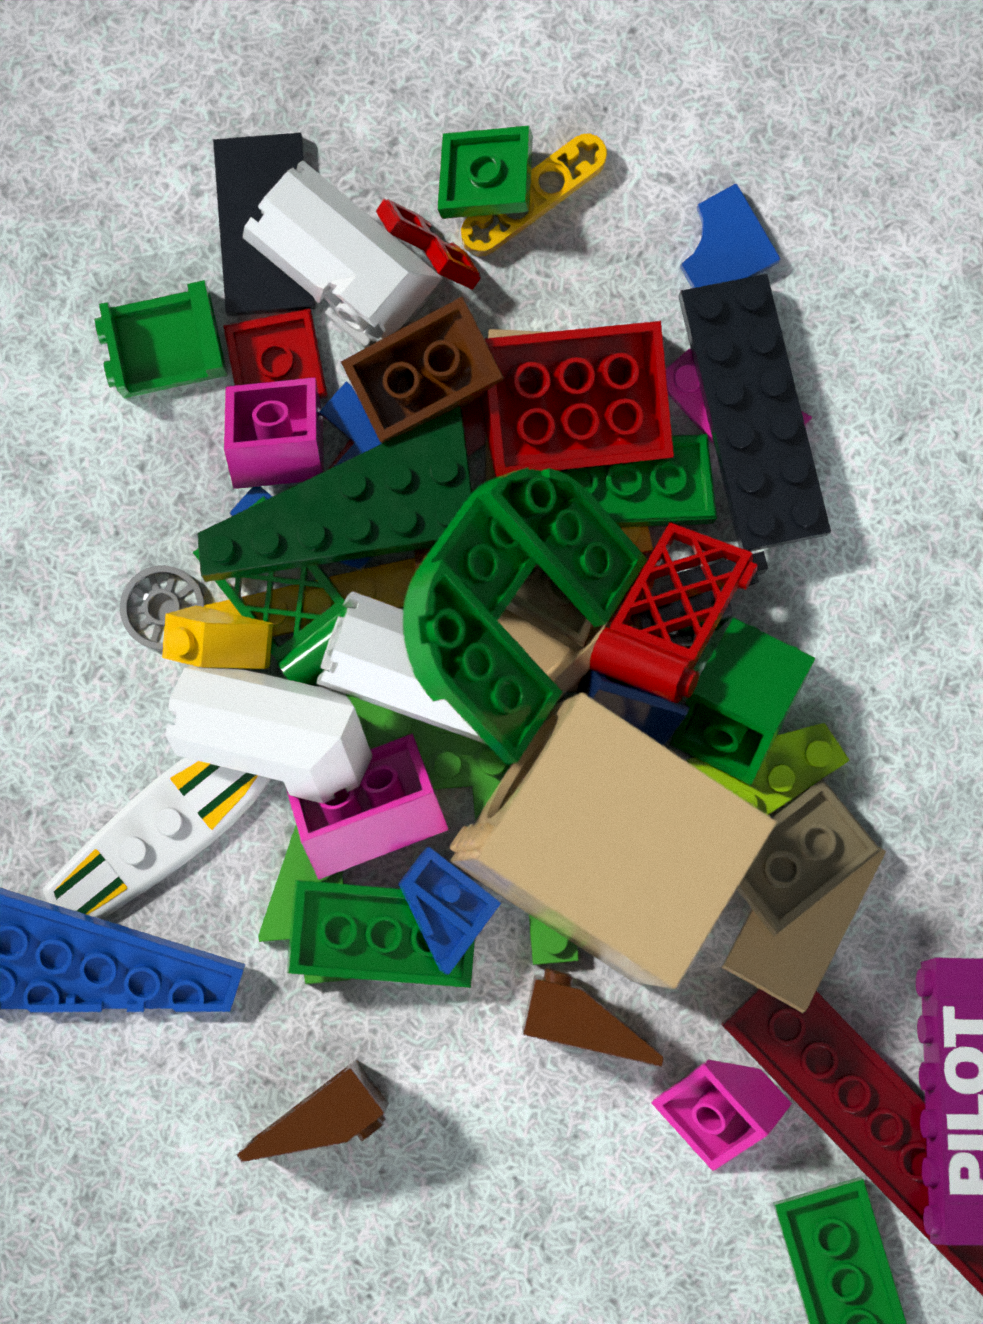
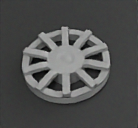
(157, 602)

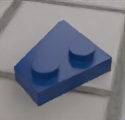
(446, 907)

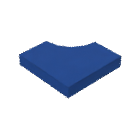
(730, 242)

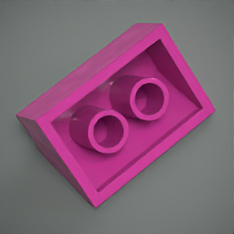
(380, 816)

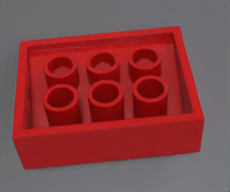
(578, 399)

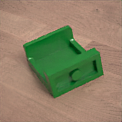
(161, 342)

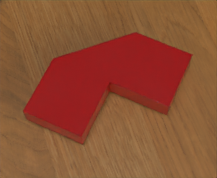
(414, 229)

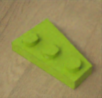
(790, 767)

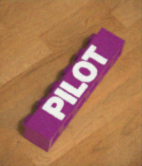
(953, 1097)

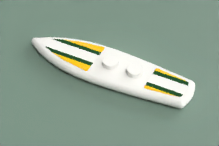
(154, 836)

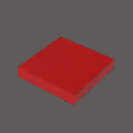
(275, 350)

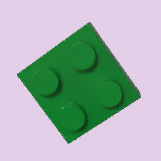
(485, 172)

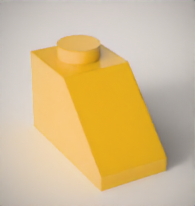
(216, 639)

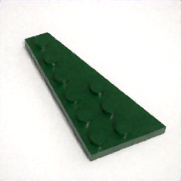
(363, 508)

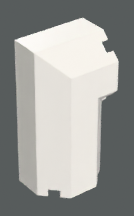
(340, 256)
(371, 663)
(269, 730)

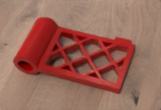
(656, 662)

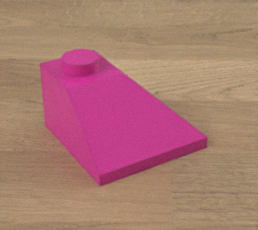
(722, 1109)

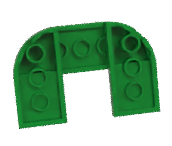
(473, 575)

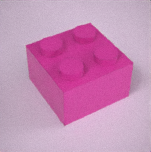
(273, 433)

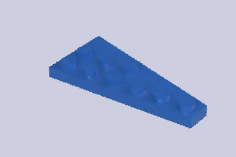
(86, 964)

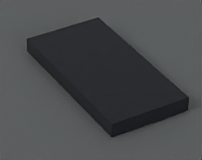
(244, 175)

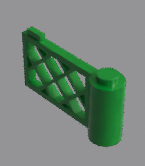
(303, 653)

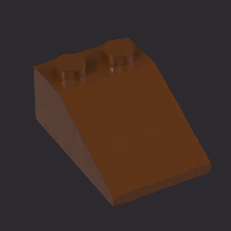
(423, 370)
(573, 1017)
(327, 1117)

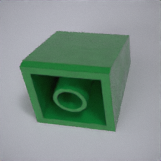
(742, 700)

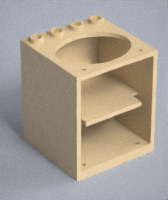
(613, 842)

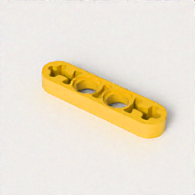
(540, 201)

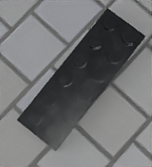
(754, 413)

